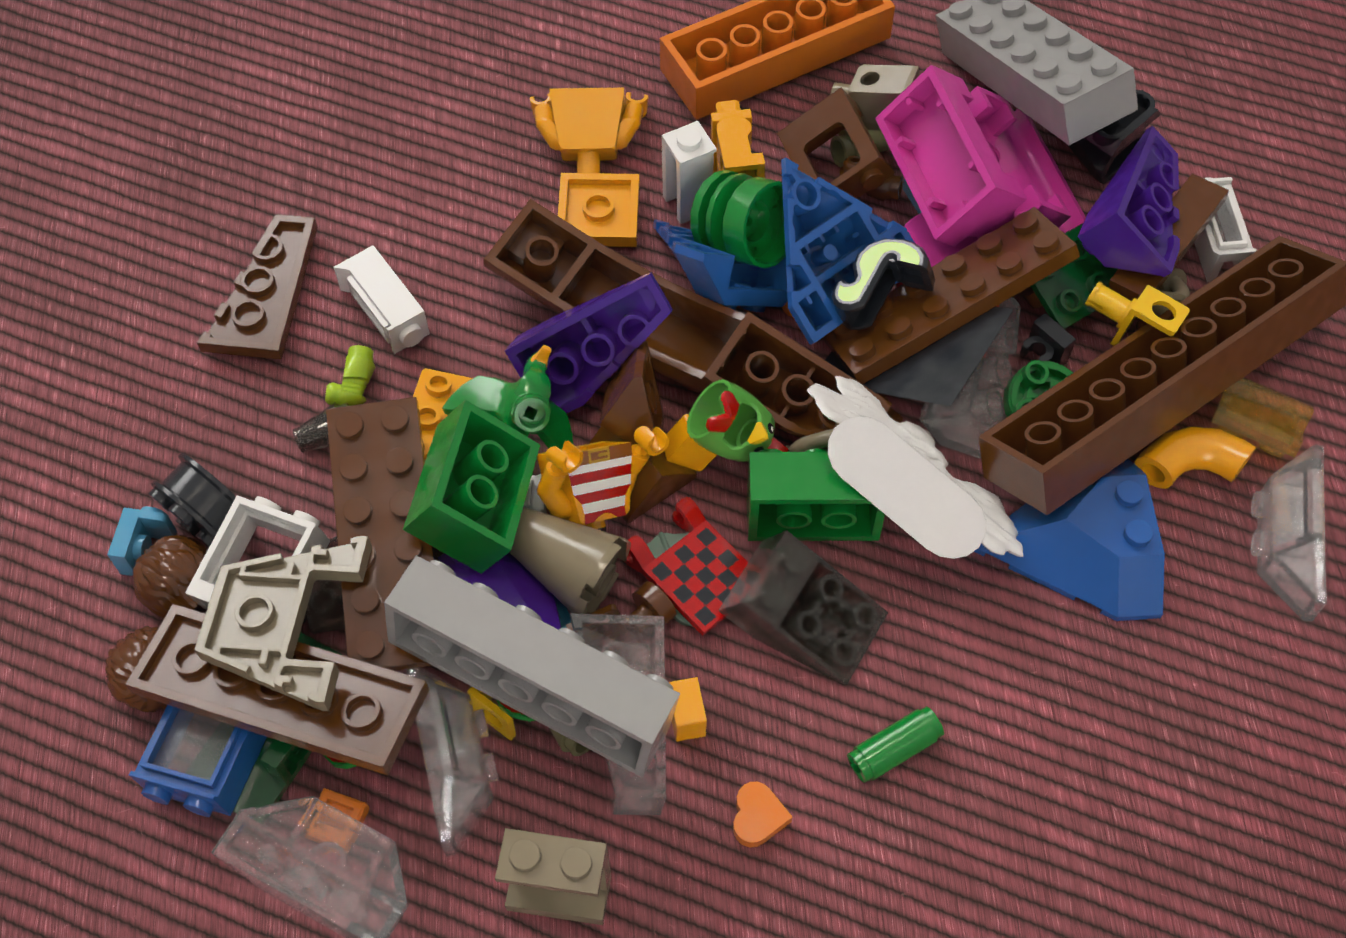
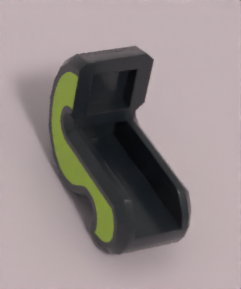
(875, 274)

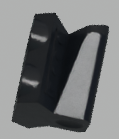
(1110, 146)

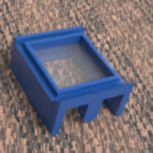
(197, 762)

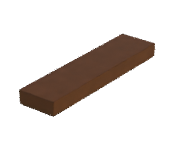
(1197, 204)

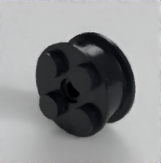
(194, 498)

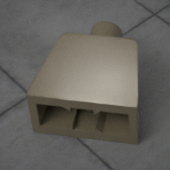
(877, 87)

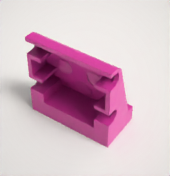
(972, 159)

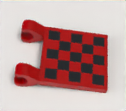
(695, 570)

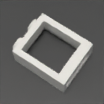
(236, 533)

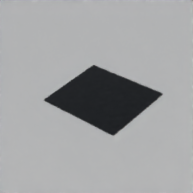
(941, 368)

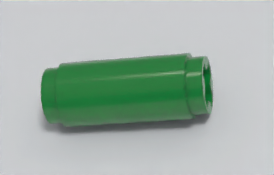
(895, 744)

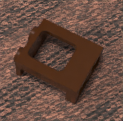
(823, 123)

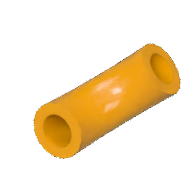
(1193, 449)

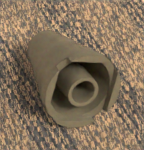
(569, 558)

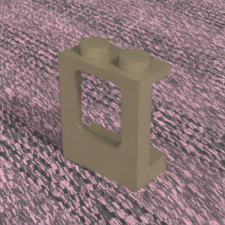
(555, 876)

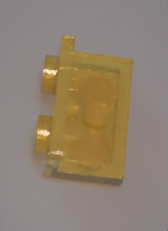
(1264, 417)

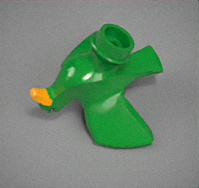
(519, 404)

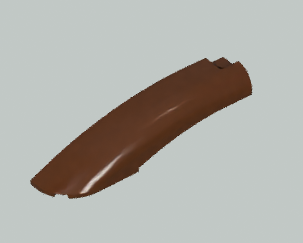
(692, 344)

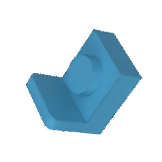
(135, 534)

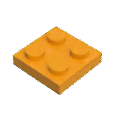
(601, 206)

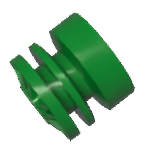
(740, 217)

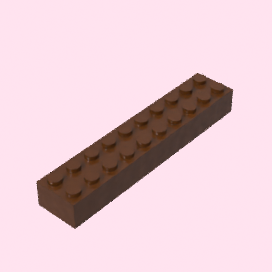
(1157, 379)

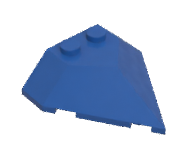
(822, 241)
(722, 278)
(1097, 546)

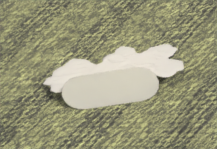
(908, 477)

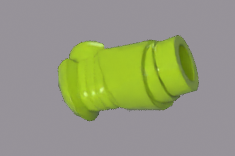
(356, 376)

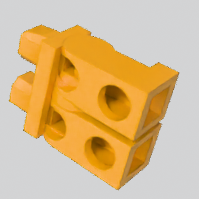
(732, 137)

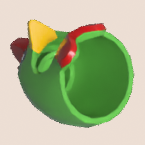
(731, 422)

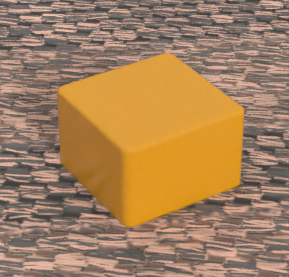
(684, 450)
(689, 716)

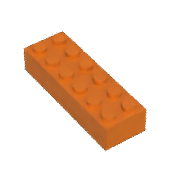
(766, 46)

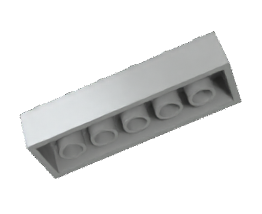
(1039, 65)
(530, 664)

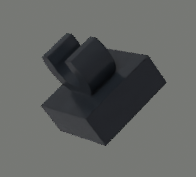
(1048, 341)

